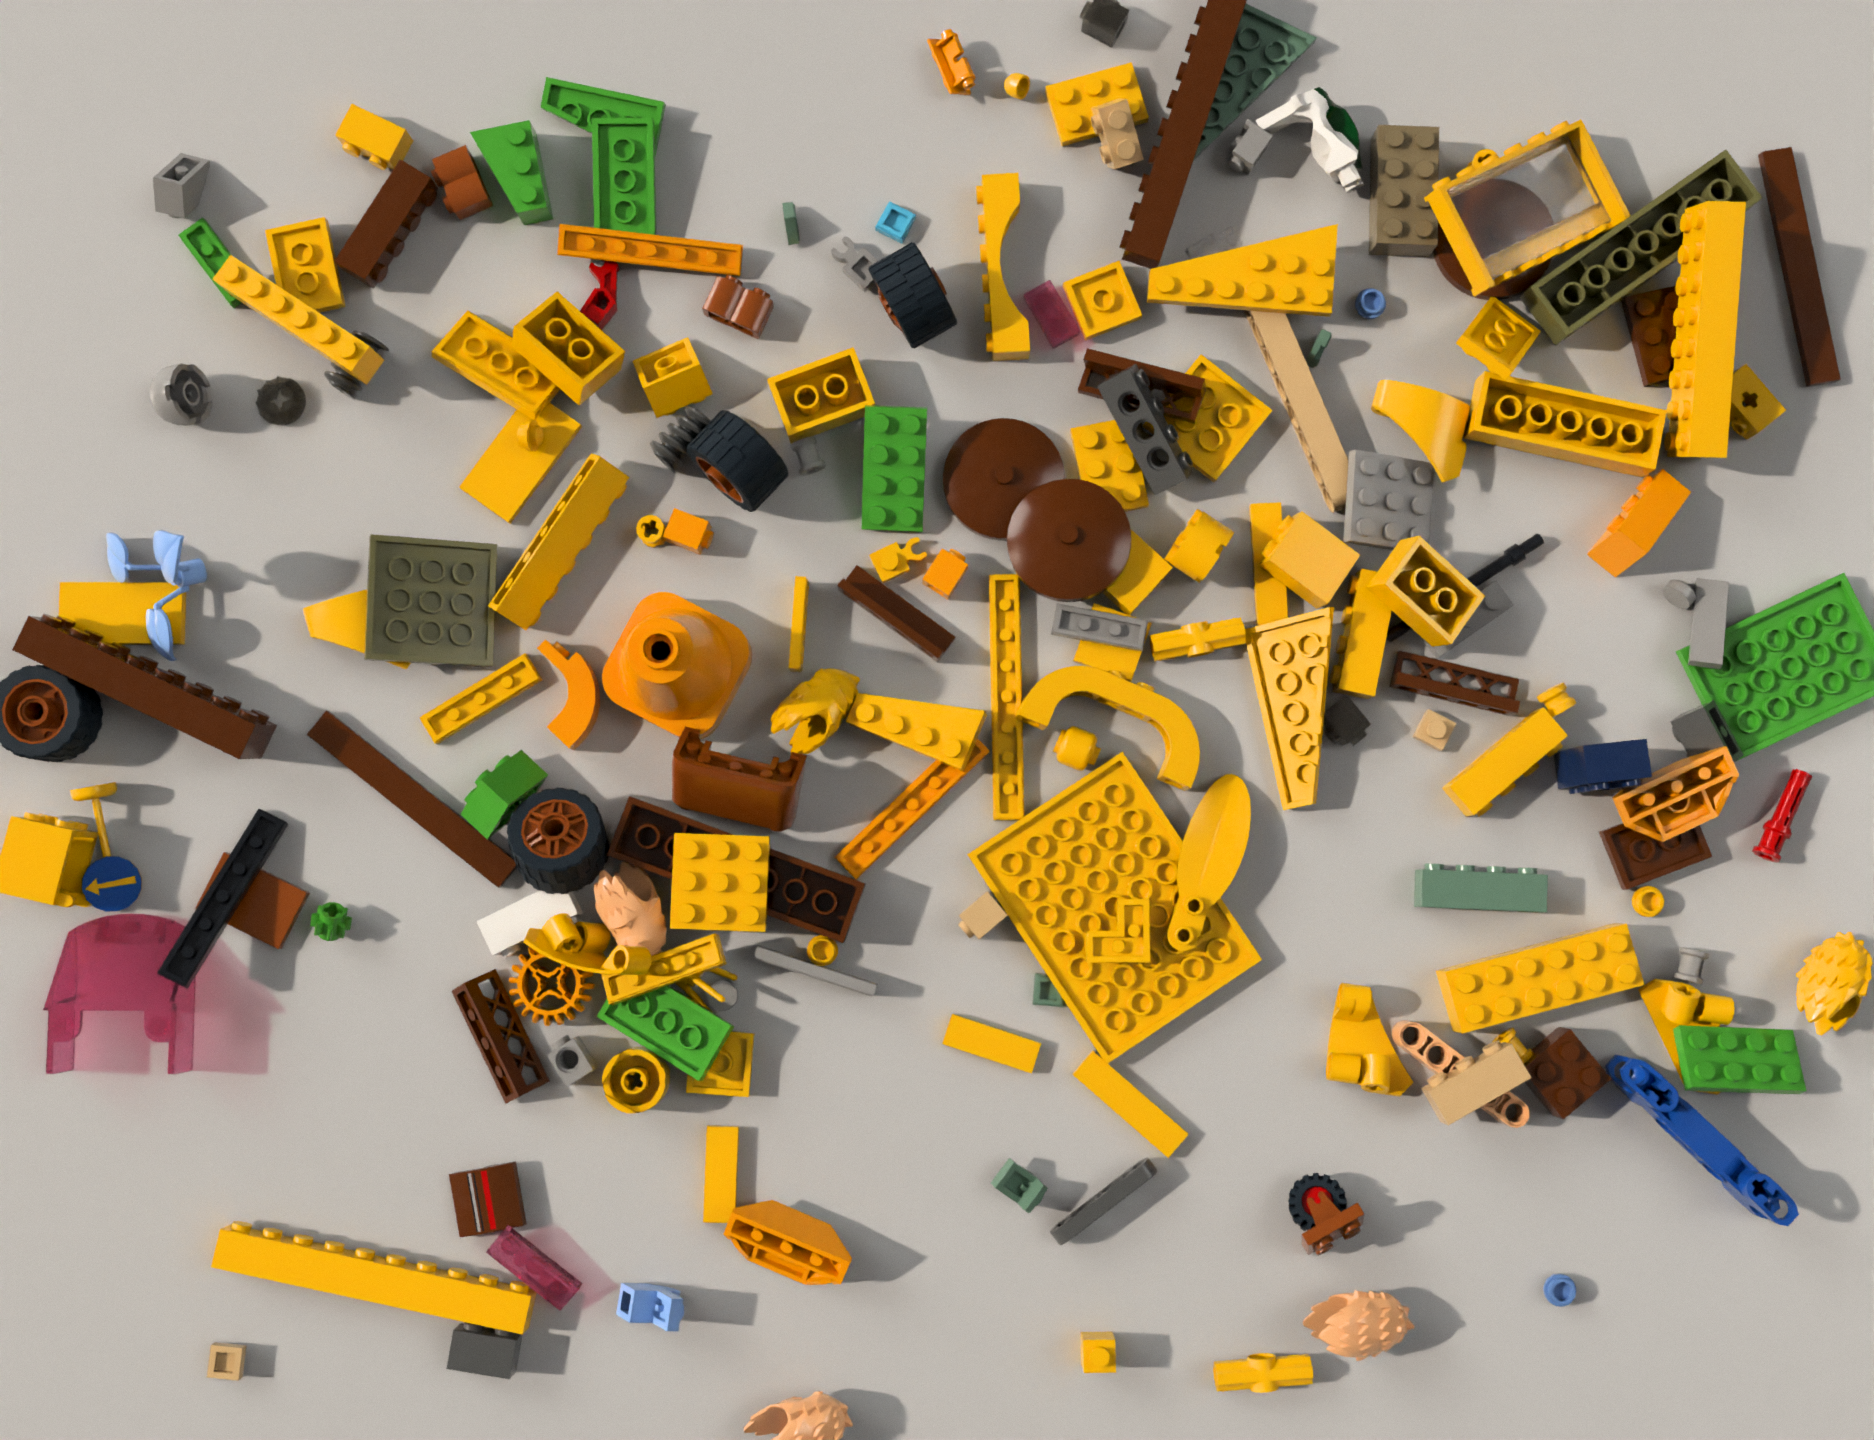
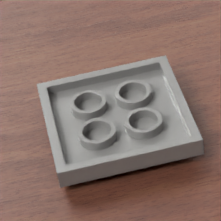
(1387, 499)

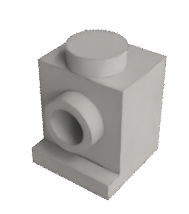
(1248, 147)

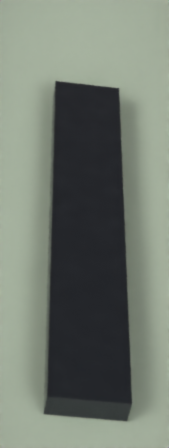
(222, 899)

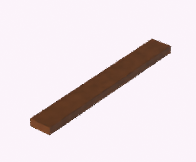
(1799, 267)
(412, 798)

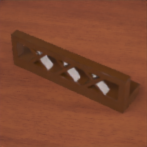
(1160, 379)
(896, 613)
(1455, 693)
(490, 1038)

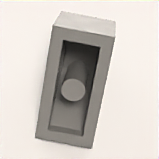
(180, 185)

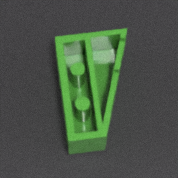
(518, 166)

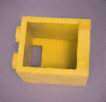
(46, 859)

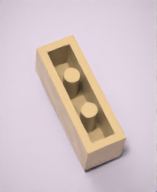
(1475, 1081)

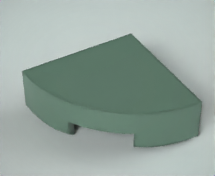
(791, 223)
(1320, 343)
(1045, 992)

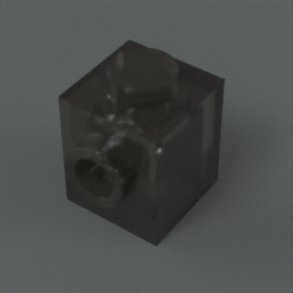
(1104, 20)
(1345, 722)

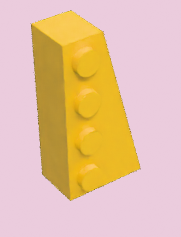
(923, 727)

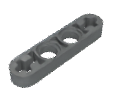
(1103, 1201)

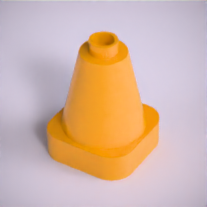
(696, 678)

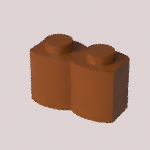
(461, 182)
(738, 306)

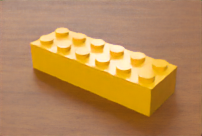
(1565, 424)
(1539, 977)

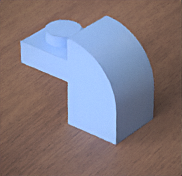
(651, 1305)

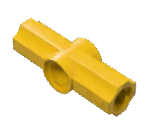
(1197, 639)
(1263, 1372)

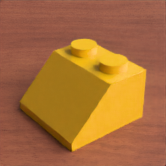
(672, 378)

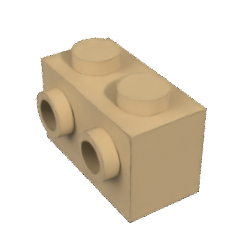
(1117, 133)

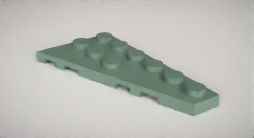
(1257, 58)

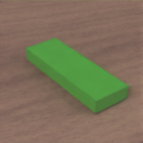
(208, 251)

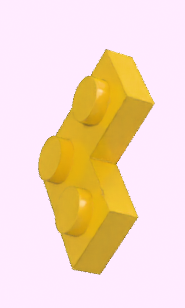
(1130, 940)

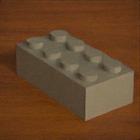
(1401, 175)

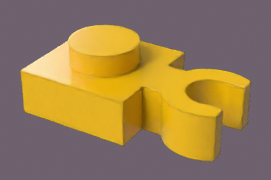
(892, 560)

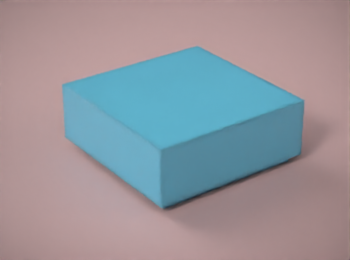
(895, 222)

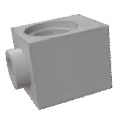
(585, 1064)

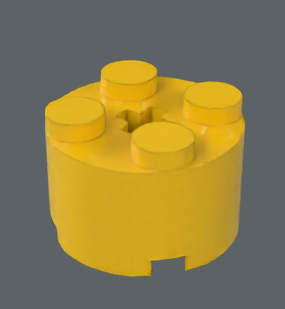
(1199, 545)
(618, 1083)

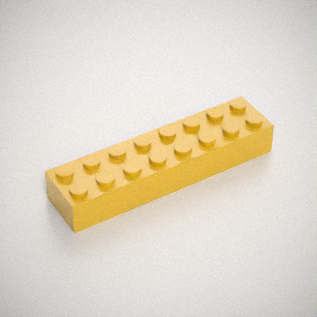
(1705, 329)

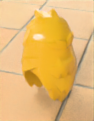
(818, 706)
(1834, 982)

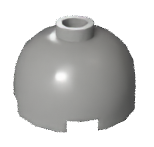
(181, 394)

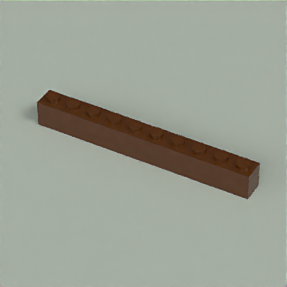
(1181, 132)

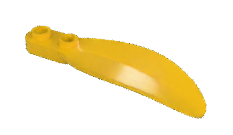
(1210, 855)

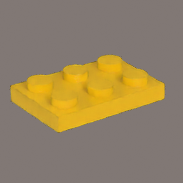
(1074, 98)
(305, 263)
(1498, 338)
(1109, 463)

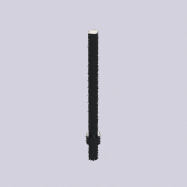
(1512, 555)

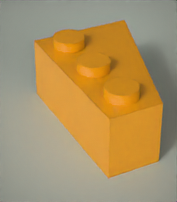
(1640, 522)

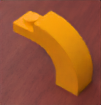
(583, 700)

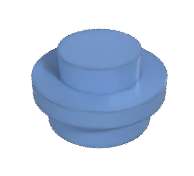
(1370, 303)
(1559, 1290)

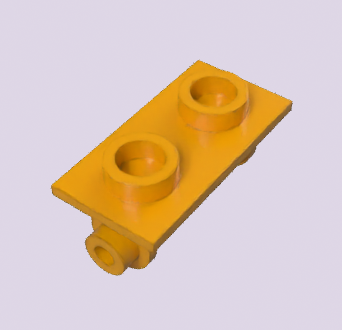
(956, 74)

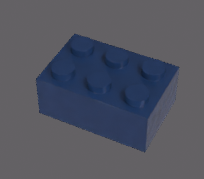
(1602, 766)

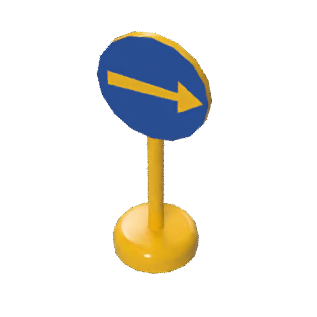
(112, 880)

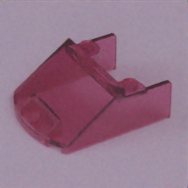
(115, 968)

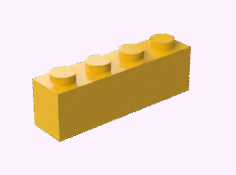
(1363, 640)
(1505, 762)

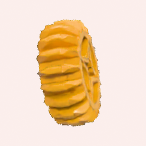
(562, 991)

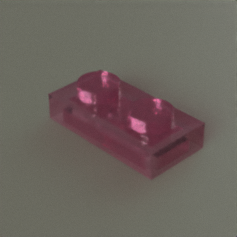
(1051, 314)

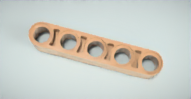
(1419, 1049)

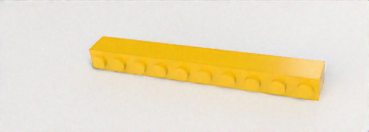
(374, 1277)

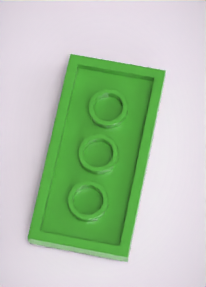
(624, 174)
(894, 468)
(671, 1028)
(1739, 1060)

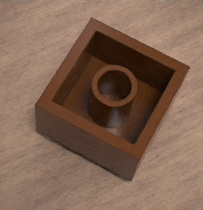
(1563, 1073)

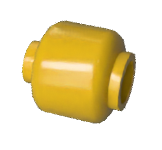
(1076, 748)

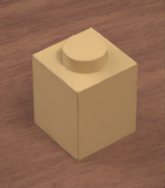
(981, 916)

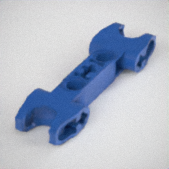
(1701, 1139)

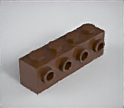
(387, 224)

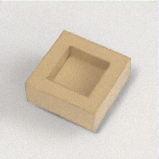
(1434, 730)
(226, 1361)

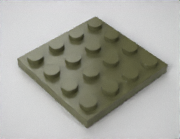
(430, 601)

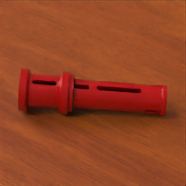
(1778, 828)

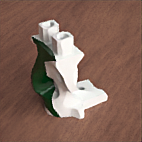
(1334, 134)

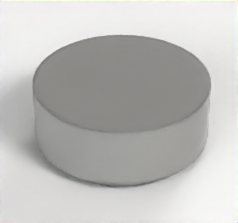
(1679, 594)
(728, 991)

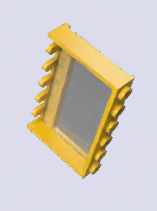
(1527, 205)

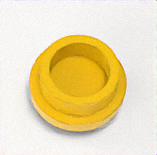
(530, 435)
(1647, 901)
(822, 950)

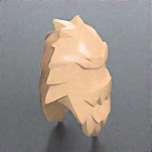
(631, 908)
(1359, 1323)
(802, 1419)

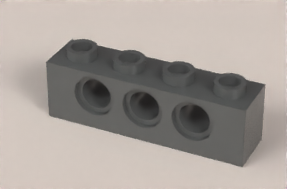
(1129, 419)

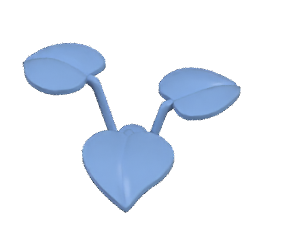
(167, 553)

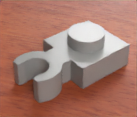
(857, 264)

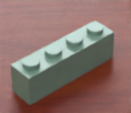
(1480, 890)

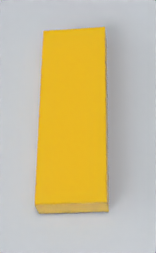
(799, 621)
(991, 1043)
(720, 1173)

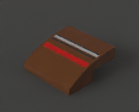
(487, 1199)

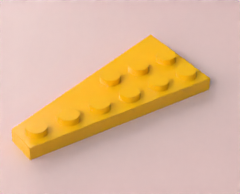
(1269, 276)
(1291, 684)

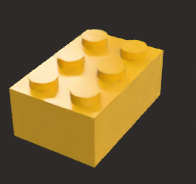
(567, 348)
(821, 395)
(1426, 591)

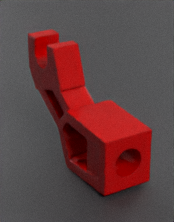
(607, 278)

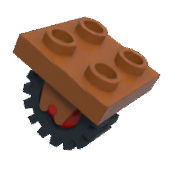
(1321, 1209)

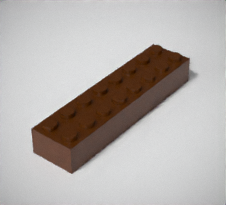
(145, 687)
(796, 889)

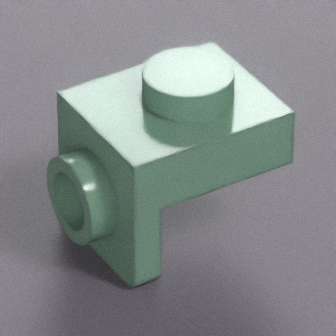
(1019, 1185)

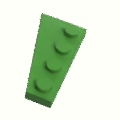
(581, 103)

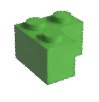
(501, 792)

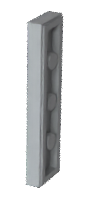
(815, 971)

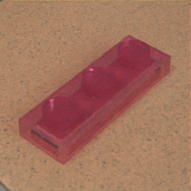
(534, 1267)

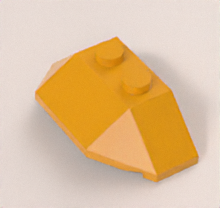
(1678, 795)
(788, 1242)

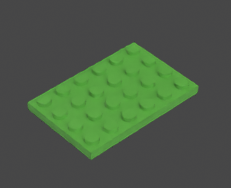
(1790, 665)

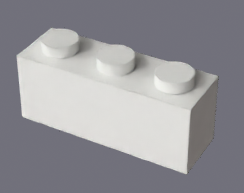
(509, 926)

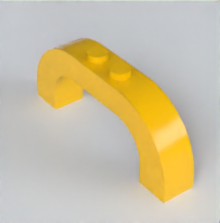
(1138, 700)

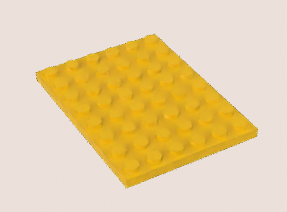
(1063, 877)

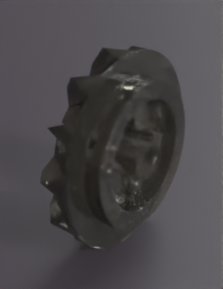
(290, 409)

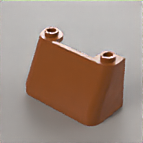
(734, 785)

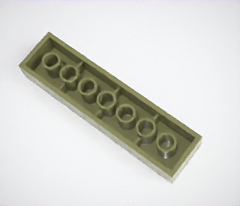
(1631, 251)

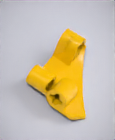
(1429, 419)
(341, 622)
(583, 946)
(1682, 1004)
(1360, 1047)

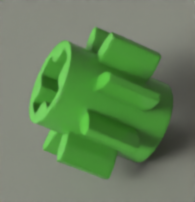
(331, 921)

